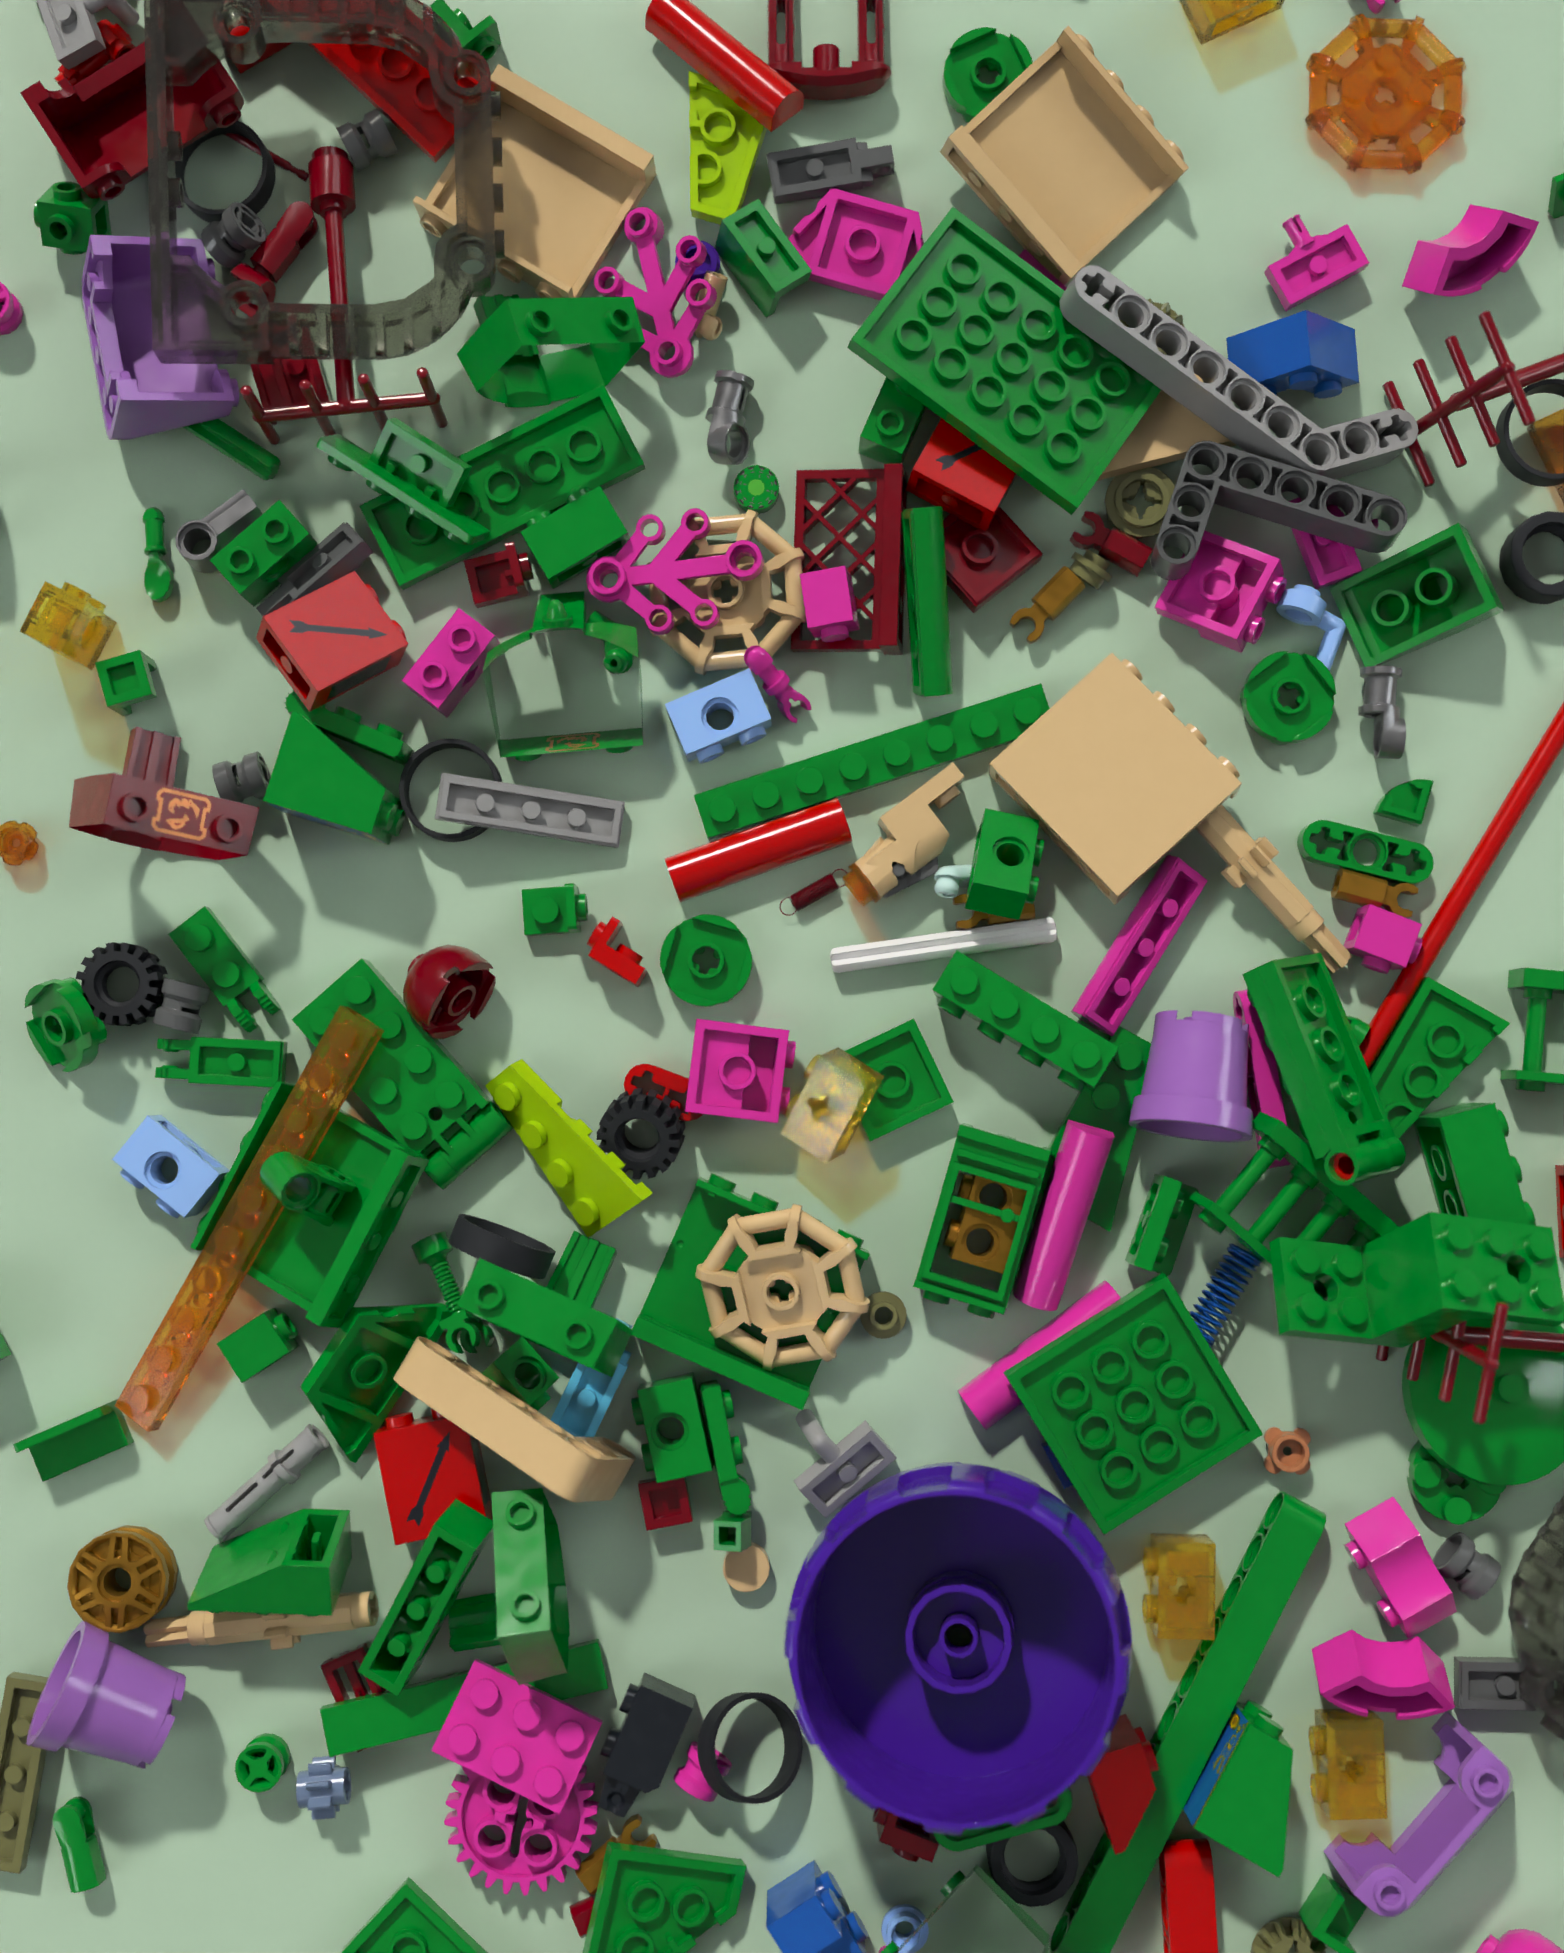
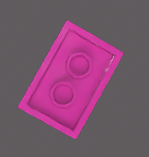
(517, 1736)

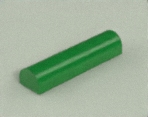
(927, 601)

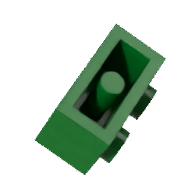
(574, 535)

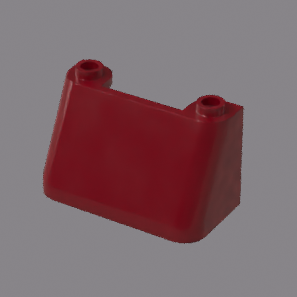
(103, 119)

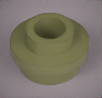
(1090, 568)
(898, 1319)

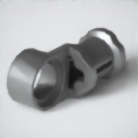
(727, 417)
(1380, 704)

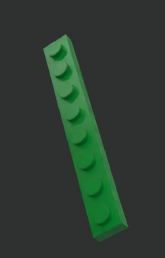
(870, 762)

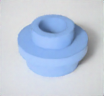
(902, 1913)

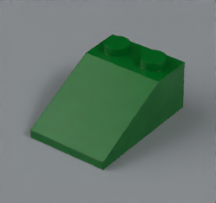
(1417, 597)

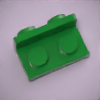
(1161, 1225)

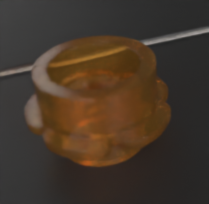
(28, 846)

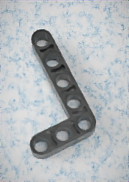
(1268, 503)

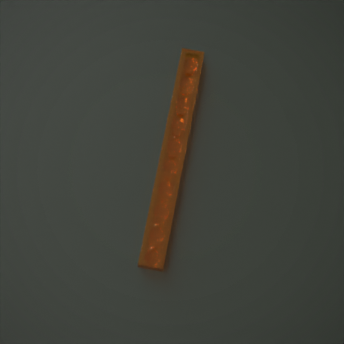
(246, 1221)

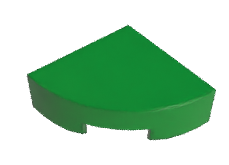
(1406, 802)

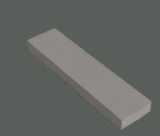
(529, 810)

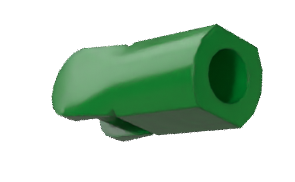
(79, 1845)

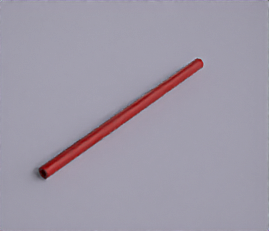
(1464, 888)

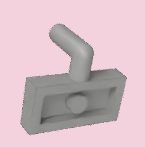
(75, 29)
(842, 1466)

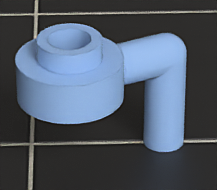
(1306, 607)

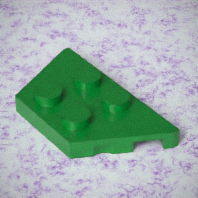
(355, 1373)

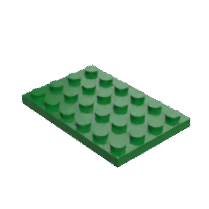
(999, 362)

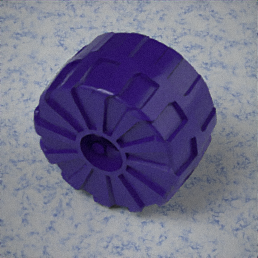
(945, 1726)

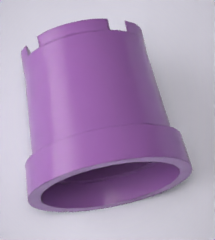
(1196, 1079)
(105, 1701)

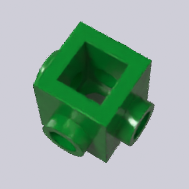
(70, 217)

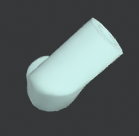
(950, 878)

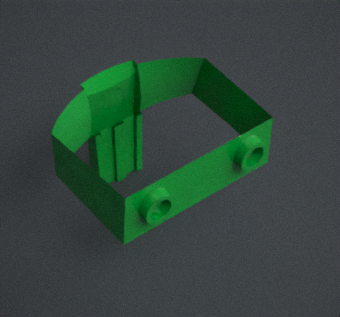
(507, 363)
(554, 1315)
(530, 1600)

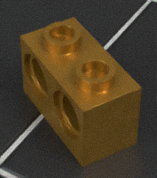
(1000, 1232)

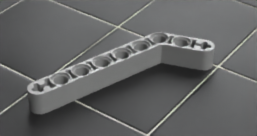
(1098, 301)

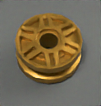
(94, 1586)

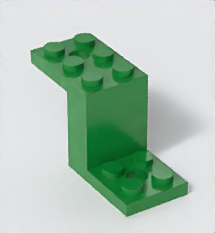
(1416, 1280)

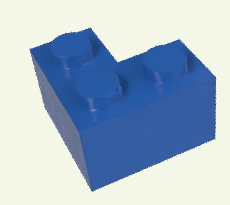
(1298, 354)
(809, 1917)

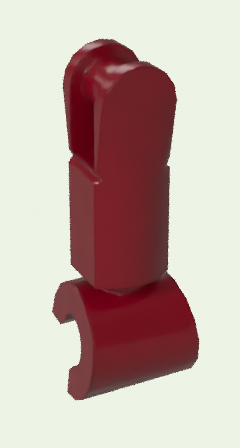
(278, 251)

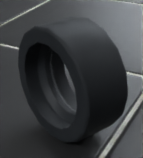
(1512, 564)
(1041, 1891)

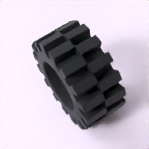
(106, 961)
(656, 1112)

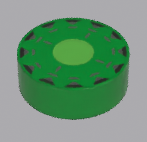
(756, 489)

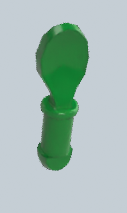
(158, 576)

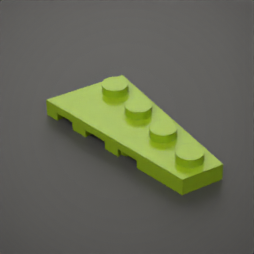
(573, 1163)

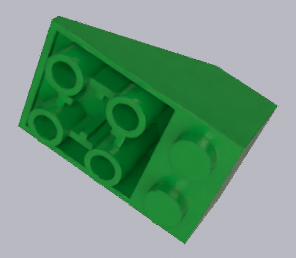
(279, 1567)

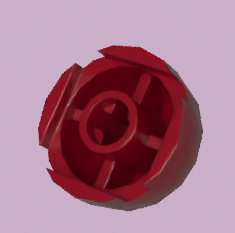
(446, 987)

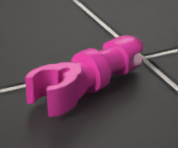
(774, 681)

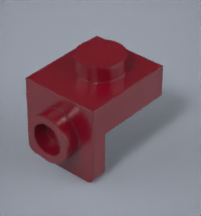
(499, 576)
(905, 1836)

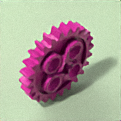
(482, 1805)

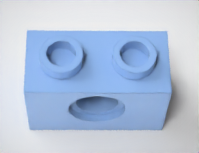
(735, 694)
(197, 1169)

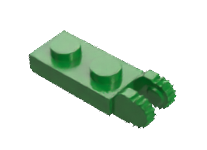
(346, 726)
(223, 965)
(227, 1061)
(725, 1449)

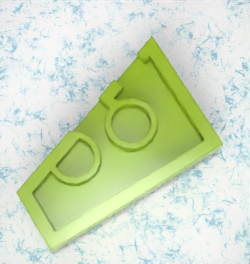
(722, 151)

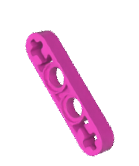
(1262, 1070)

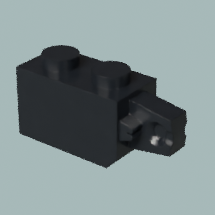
(645, 1741)

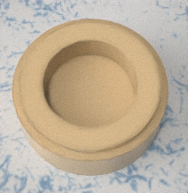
(746, 1569)

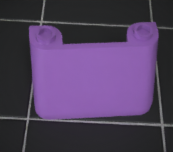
(133, 386)
(1398, 1876)

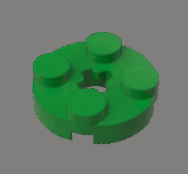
(977, 50)
(1291, 671)
(693, 938)
(64, 1024)
(1452, 1502)

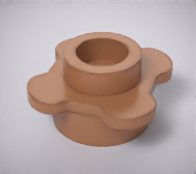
(1297, 1460)

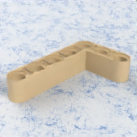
(565, 1464)

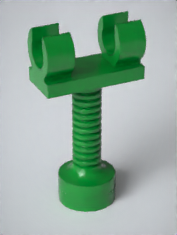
(434, 1252)

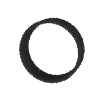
(264, 188)
(1505, 449)
(409, 770)
(501, 1246)
(792, 1749)

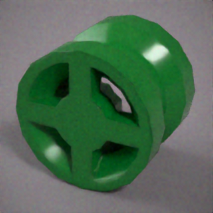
(254, 1771)

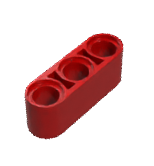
(1188, 1897)

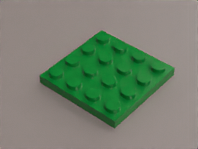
(1133, 1403)

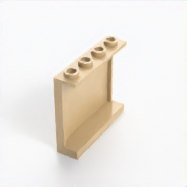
(1065, 157)
(562, 189)
(1114, 776)

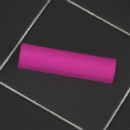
(1139, 945)
(1062, 1215)
(990, 1392)

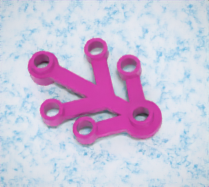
(661, 297)
(667, 571)

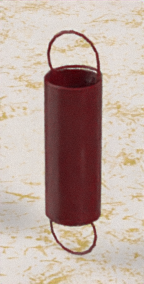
(813, 892)

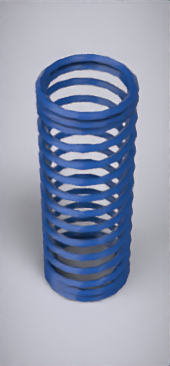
(1240, 1256)

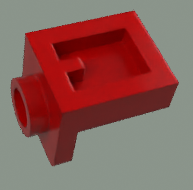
(620, 961)

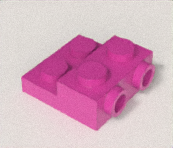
(1225, 592)
(739, 1071)

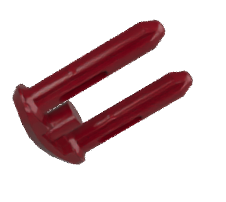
(826, 77)

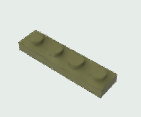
(19, 1769)

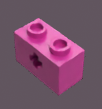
(451, 663)

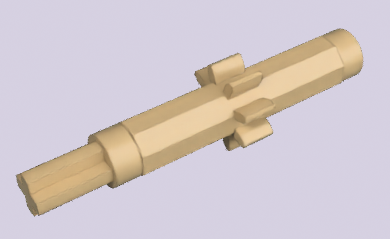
(1252, 865)
(204, 1628)

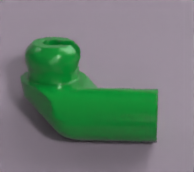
(616, 659)

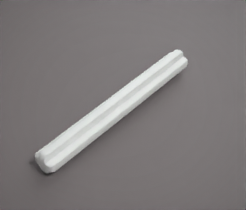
(943, 945)

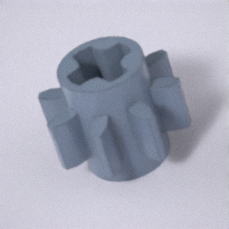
(323, 1787)

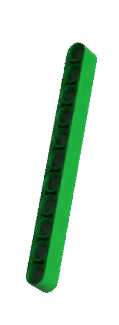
(1194, 1721)

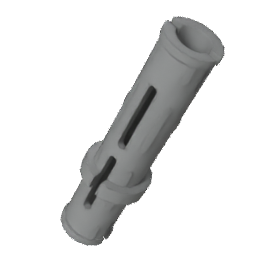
(282, 1468)

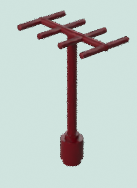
(333, 199)
(1493, 384)
(1464, 1341)

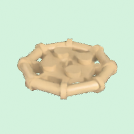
(748, 607)
(794, 1265)

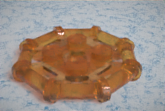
(1392, 69)

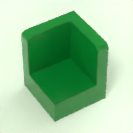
(126, 680)
(1332, 1913)

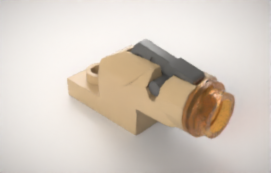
(911, 845)

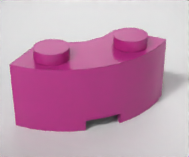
(1470, 254)
(1400, 1568)
(1382, 1676)

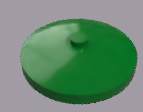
(1523, 1417)

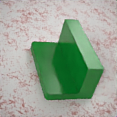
(760, 256)
(77, 1440)

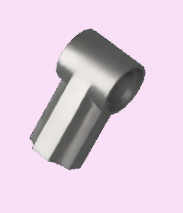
(219, 527)

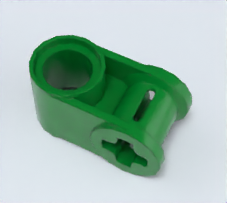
(305, 1186)

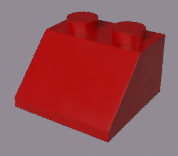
(1123, 1782)

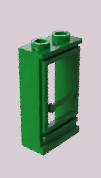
(999, 1160)

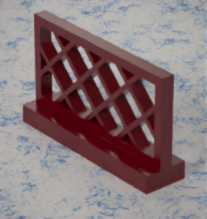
(888, 551)

